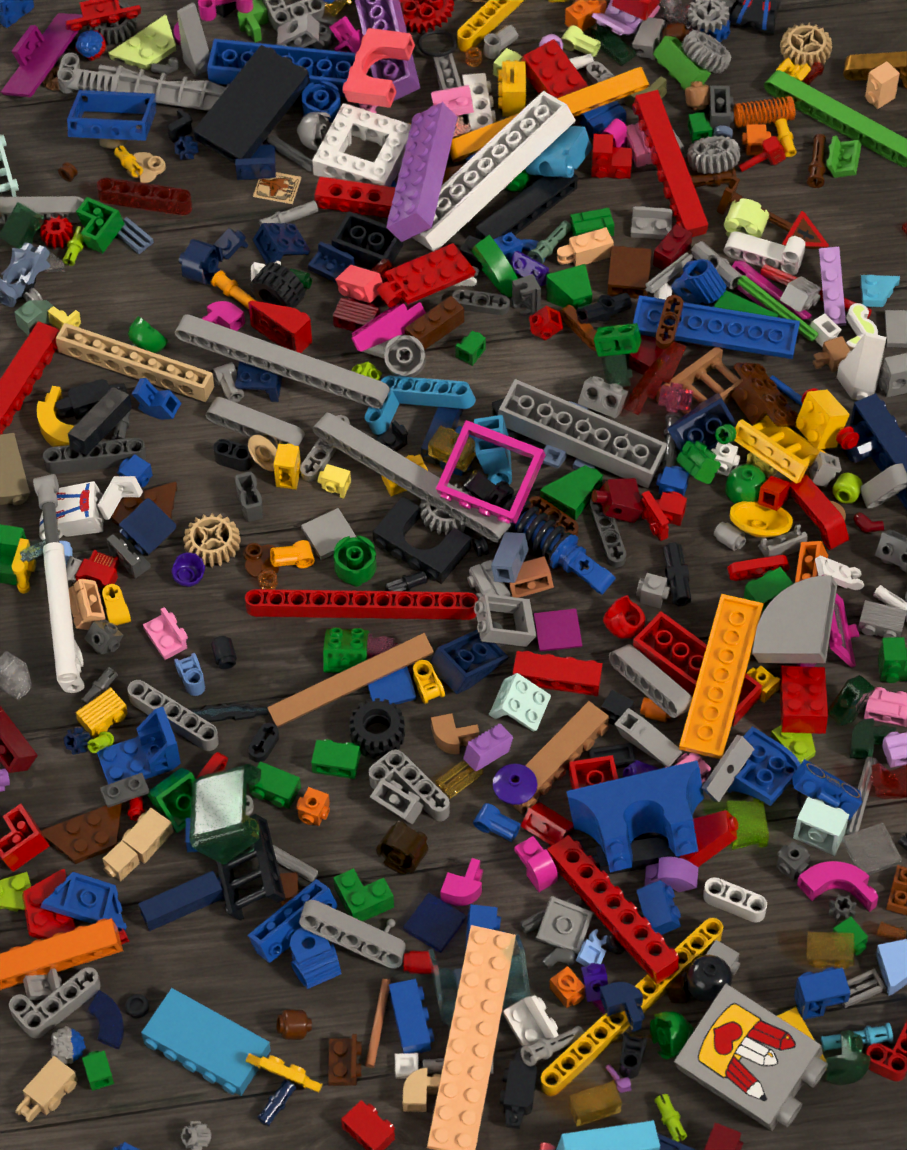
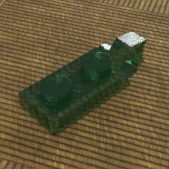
(612, 45)

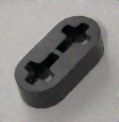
(267, 745)

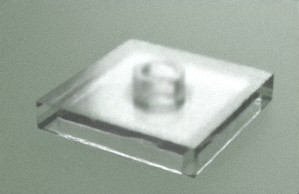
(872, 849)

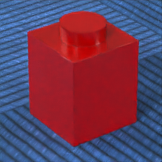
(774, 493)

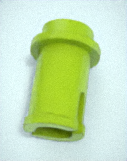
(103, 740)

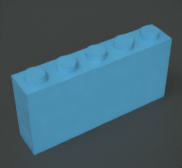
(204, 1042)

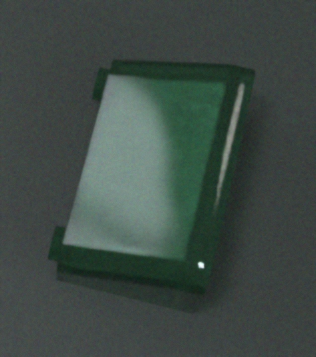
(219, 813)

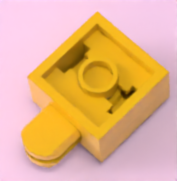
(512, 88)

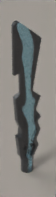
(231, 711)

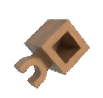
(832, 353)

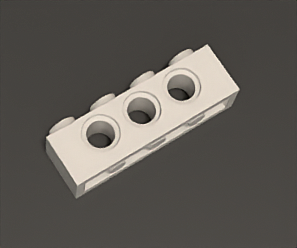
(481, 101)

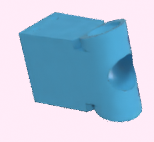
(562, 155)
(493, 458)

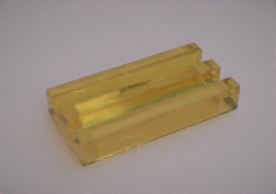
(460, 786)

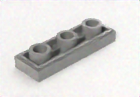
(727, 768)

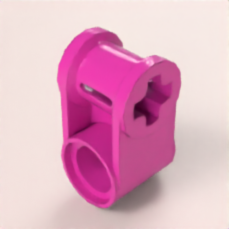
(619, 132)

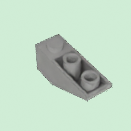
(647, 738)

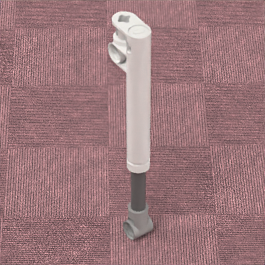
(66, 651)

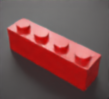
(559, 673)

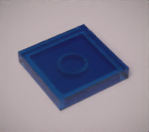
(434, 922)

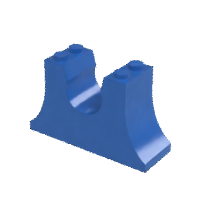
(640, 804)

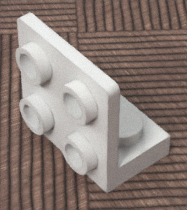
(530, 1020)

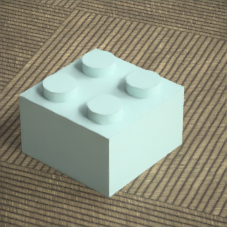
(821, 825)

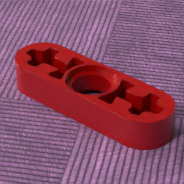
(756, 567)

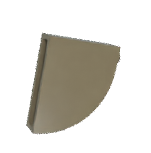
(12, 476)

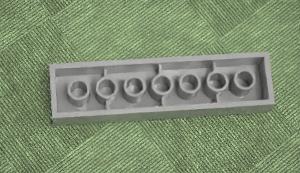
(582, 433)

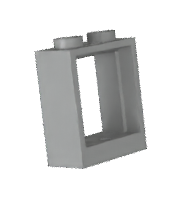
(523, 619)

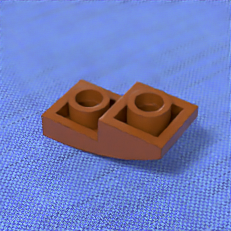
(898, 895)

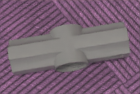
(725, 270)

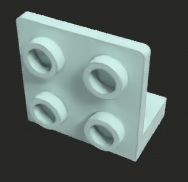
(520, 701)

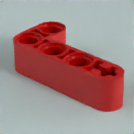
(820, 511)
(890, 1057)

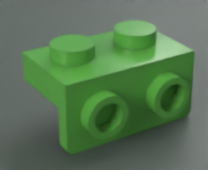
(843, 157)

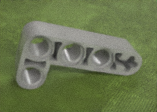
(420, 782)
(56, 999)

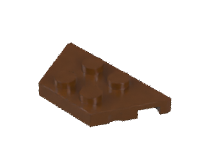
(162, 496)
(86, 834)

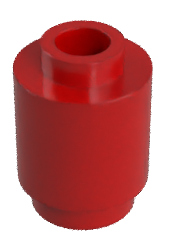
(417, 962)

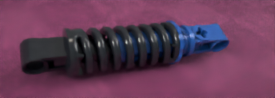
(541, 535)

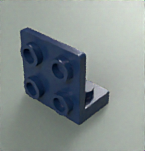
(279, 239)
(259, 379)

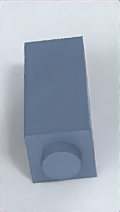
(509, 557)

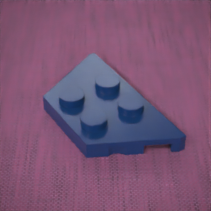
(86, 900)

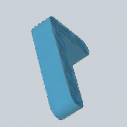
(418, 392)

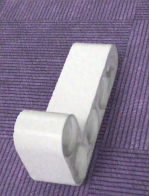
(761, 251)

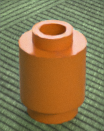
(653, 711)

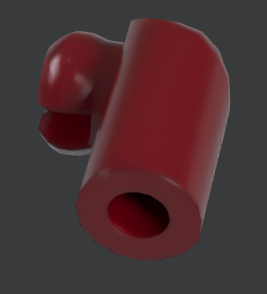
(866, 524)

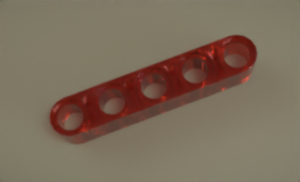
(144, 196)

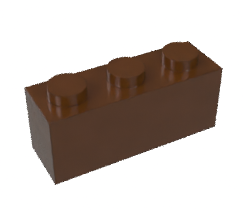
(437, 322)

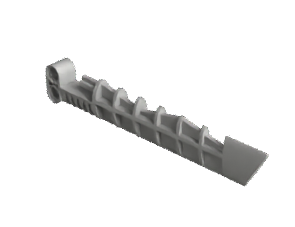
(182, 93)

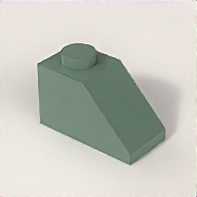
(31, 313)

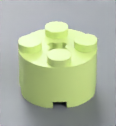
(746, 218)

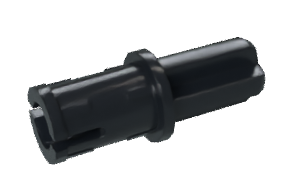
(407, 582)

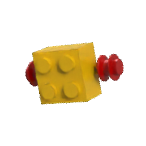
(824, 420)

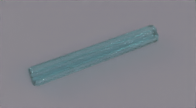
(33, 551)

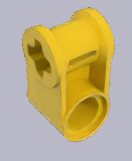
(116, 608)
(428, 685)

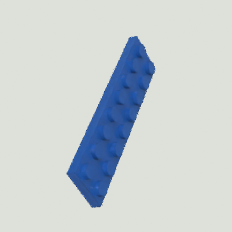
(722, 328)

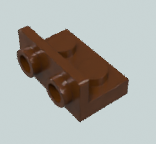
(343, 1061)

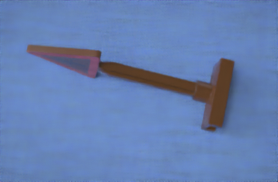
(801, 227)

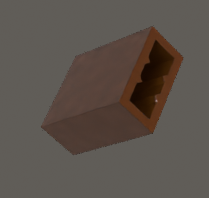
(629, 271)

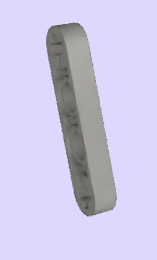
(319, 464)

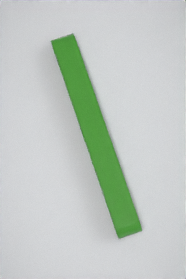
(839, 117)

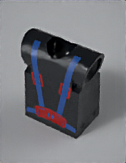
(756, 14)

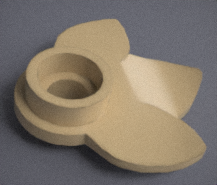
(151, 166)

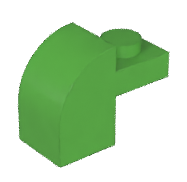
(250, 21)

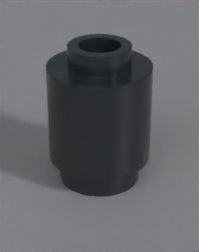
(224, 652)

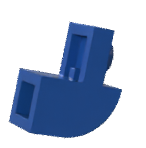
(155, 403)

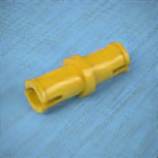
(785, 137)
(128, 161)

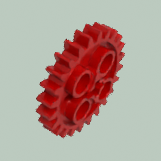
(426, 13)

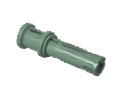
(545, 247)

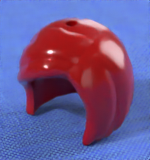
(624, 618)

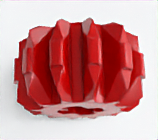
(56, 232)

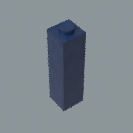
(445, 417)
(181, 900)

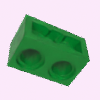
(617, 339)

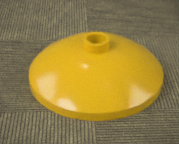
(760, 520)

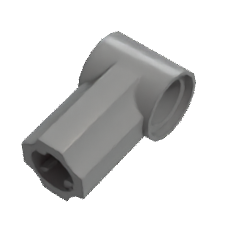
(496, 42)
(226, 378)

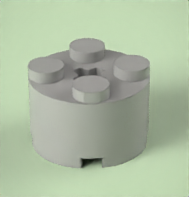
(404, 345)

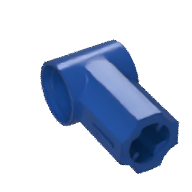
(492, 820)

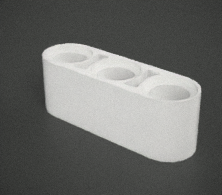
(743, 907)

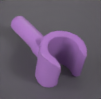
(623, 1085)

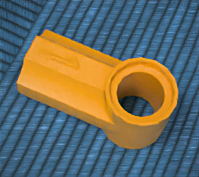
(297, 554)

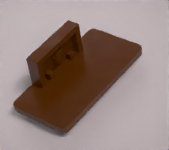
(760, 397)

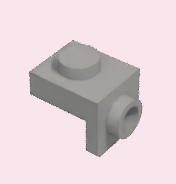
(41, 986)

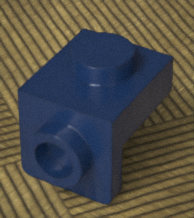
(230, 242)

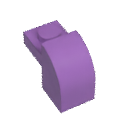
(674, 872)

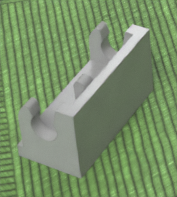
(649, 37)
(783, 544)

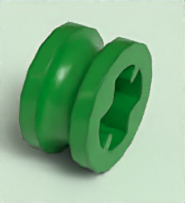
(724, 439)

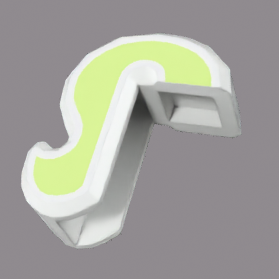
(859, 323)

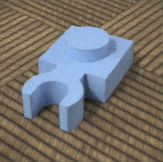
(591, 950)

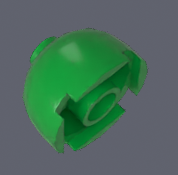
(145, 336)
(744, 483)
(671, 1032)

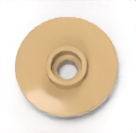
(262, 451)

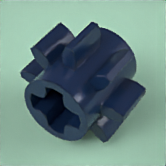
(186, 147)
(77, 740)

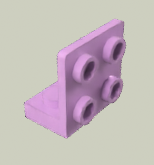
(619, 20)

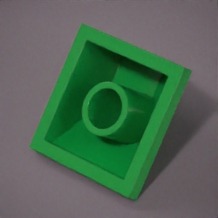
(569, 287)

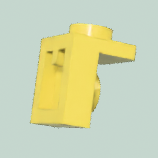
(58, 318)

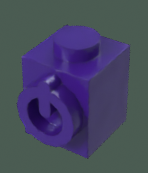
(593, 978)

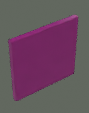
(557, 630)

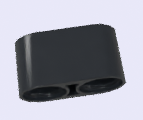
(232, 455)

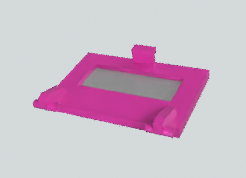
(841, 633)

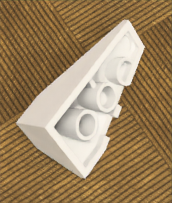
(862, 366)

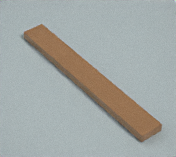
(350, 680)

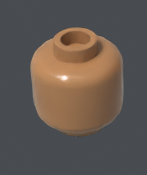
(697, 95)

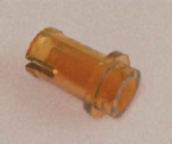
(891, 932)

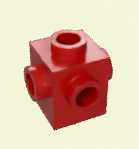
(546, 322)

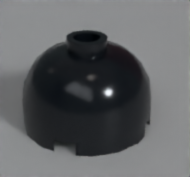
(707, 977)

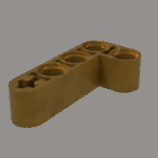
(858, 66)

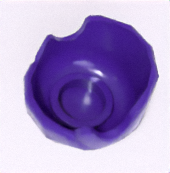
(188, 569)

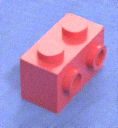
(359, 283)

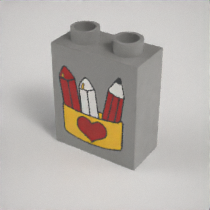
(751, 1059)

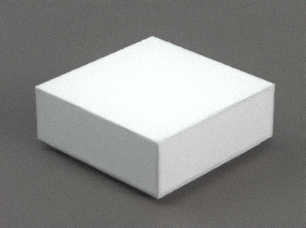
(405, 1064)

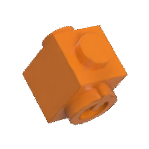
(754, 137)
(567, 987)

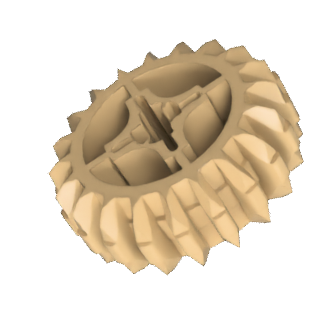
(806, 45)
(210, 532)

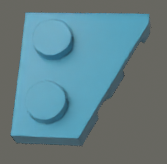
(877, 289)

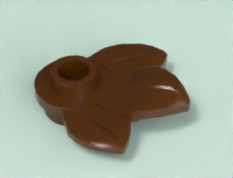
(257, 563)

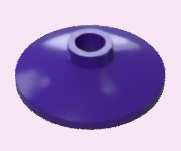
(513, 792)

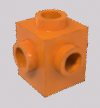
(313, 807)

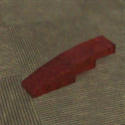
(661, 370)

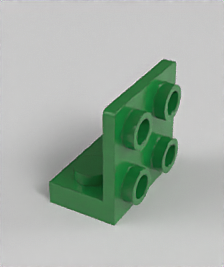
(344, 648)

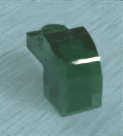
(616, 370)
(865, 736)
(852, 1063)

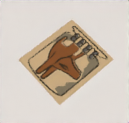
(279, 189)

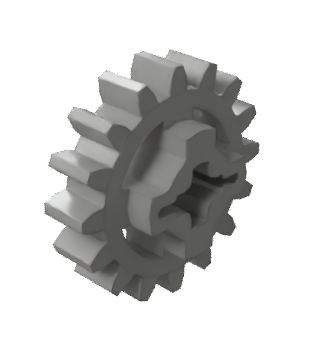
(717, 15)

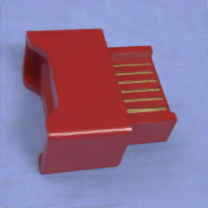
(99, 569)

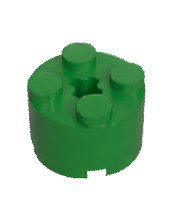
(355, 560)

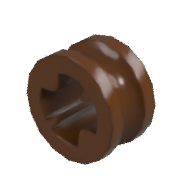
(67, 171)

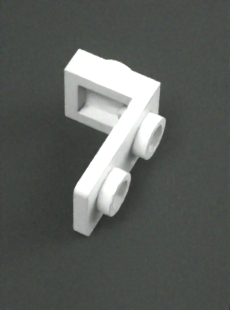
(119, 487)

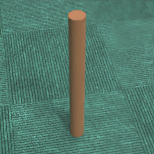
(378, 1022)

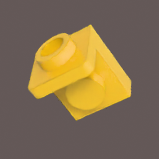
(796, 71)

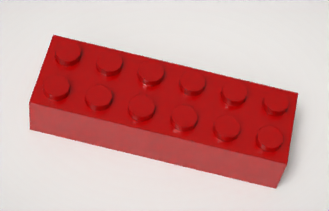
(681, 658)

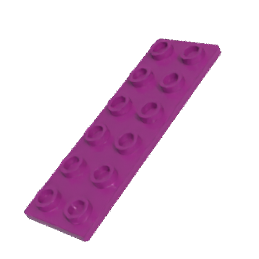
(38, 55)

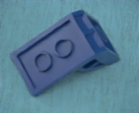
(149, 753)

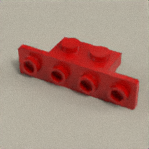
(100, 11)

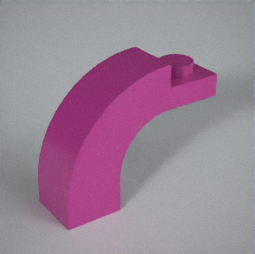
(838, 876)

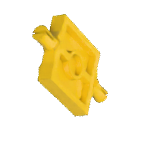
(277, 1067)

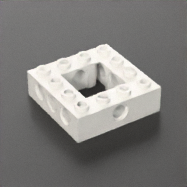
(389, 133)

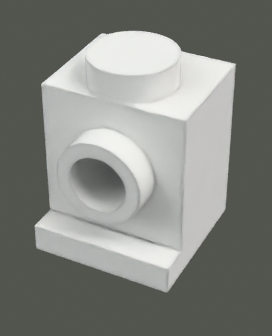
(826, 329)

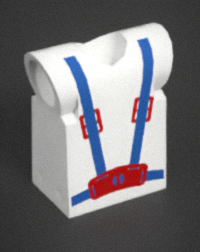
(77, 511)

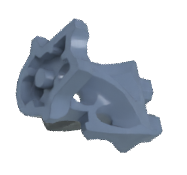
(23, 267)

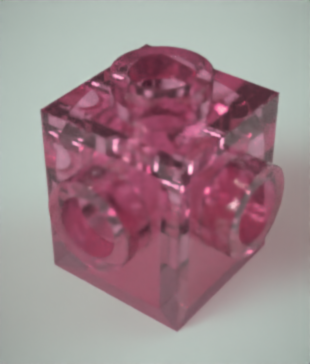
(675, 397)

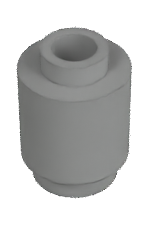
(730, 536)

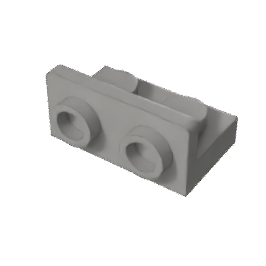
(651, 222)

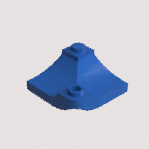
(766, 770)

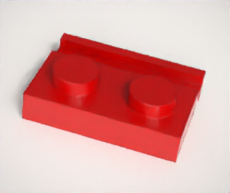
(654, 515)

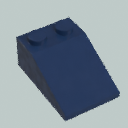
(702, 423)
(466, 661)

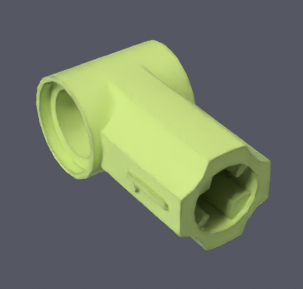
(577, 40)

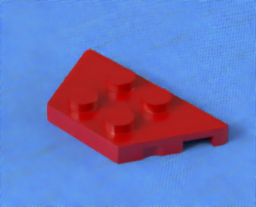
(42, 922)

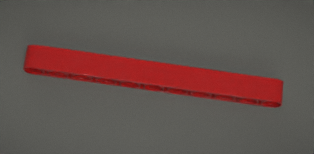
(351, 599)

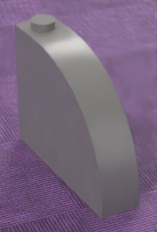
(797, 623)

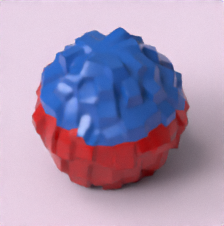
(91, 44)

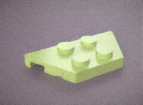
(147, 46)

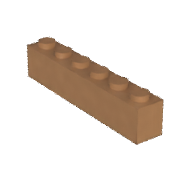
(563, 748)

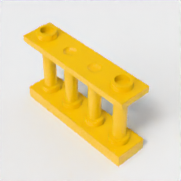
(777, 447)

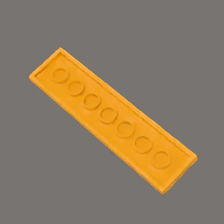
(721, 677)

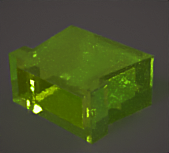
(751, 823)

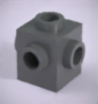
(104, 636)
(793, 860)

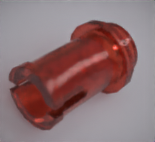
(816, 70)

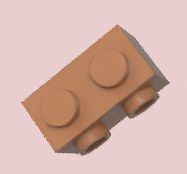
(532, 578)

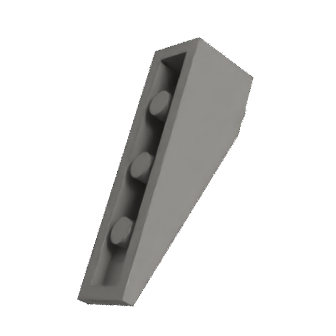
(193, 40)
(446, 72)

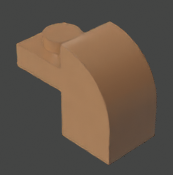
(449, 737)

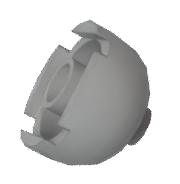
(313, 129)

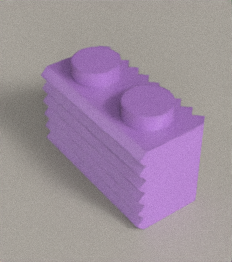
(488, 747)

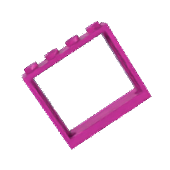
(485, 508)

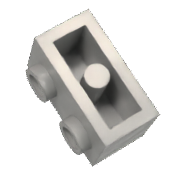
(397, 801)

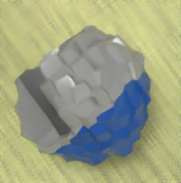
(67, 1045)

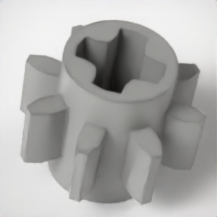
(196, 1135)

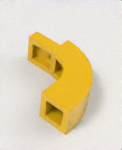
(51, 428)

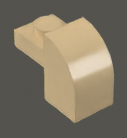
(416, 1090)

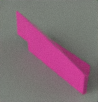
(746, 270)
(387, 325)

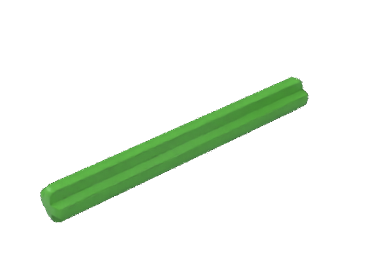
(776, 306)

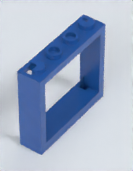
(111, 102)

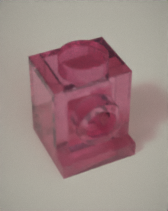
(379, 645)

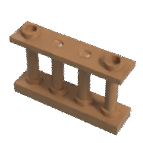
(699, 370)

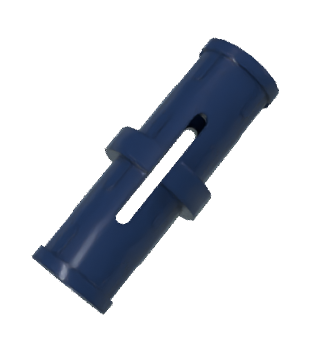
(276, 1103)

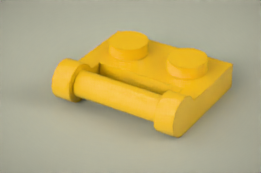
(23, 569)

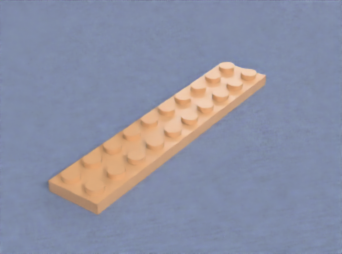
(471, 1040)

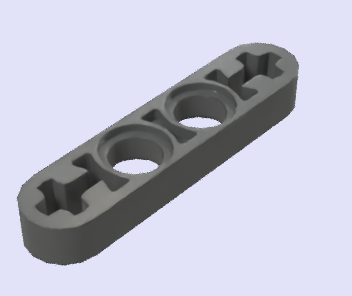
(609, 530)

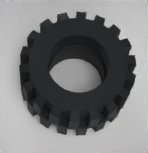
(277, 286)
(377, 712)

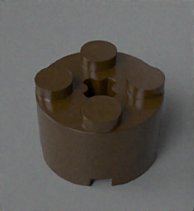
(402, 848)

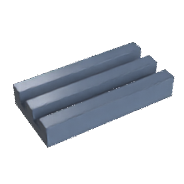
(149, 241)

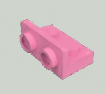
(456, 99)
(166, 634)

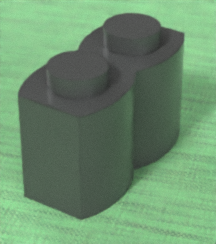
(249, 496)

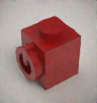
(673, 506)

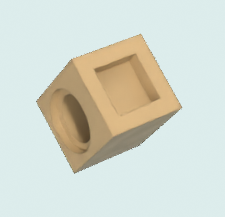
(120, 861)

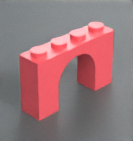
(375, 46)

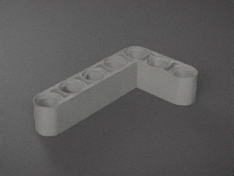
(287, 12)

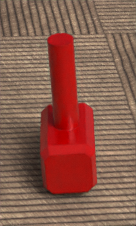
(772, 150)

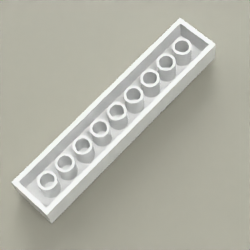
(496, 166)

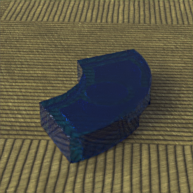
(109, 1018)

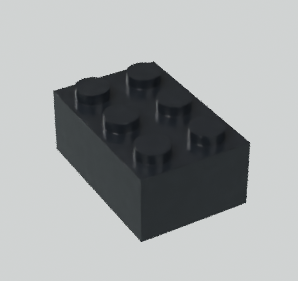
(366, 240)

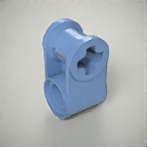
(190, 671)

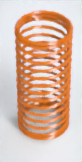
(788, 104)

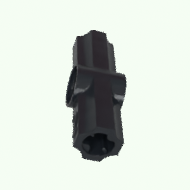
(604, 308)
(677, 574)

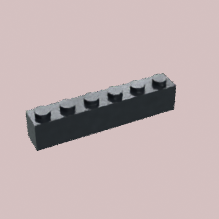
(526, 207)

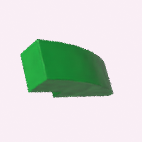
(495, 265)

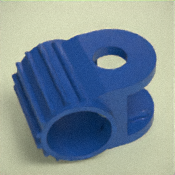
(703, 287)
(313, 958)

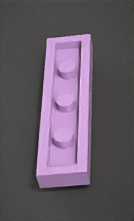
(832, 285)

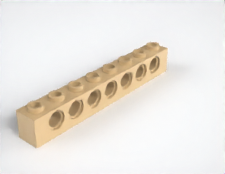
(135, 362)

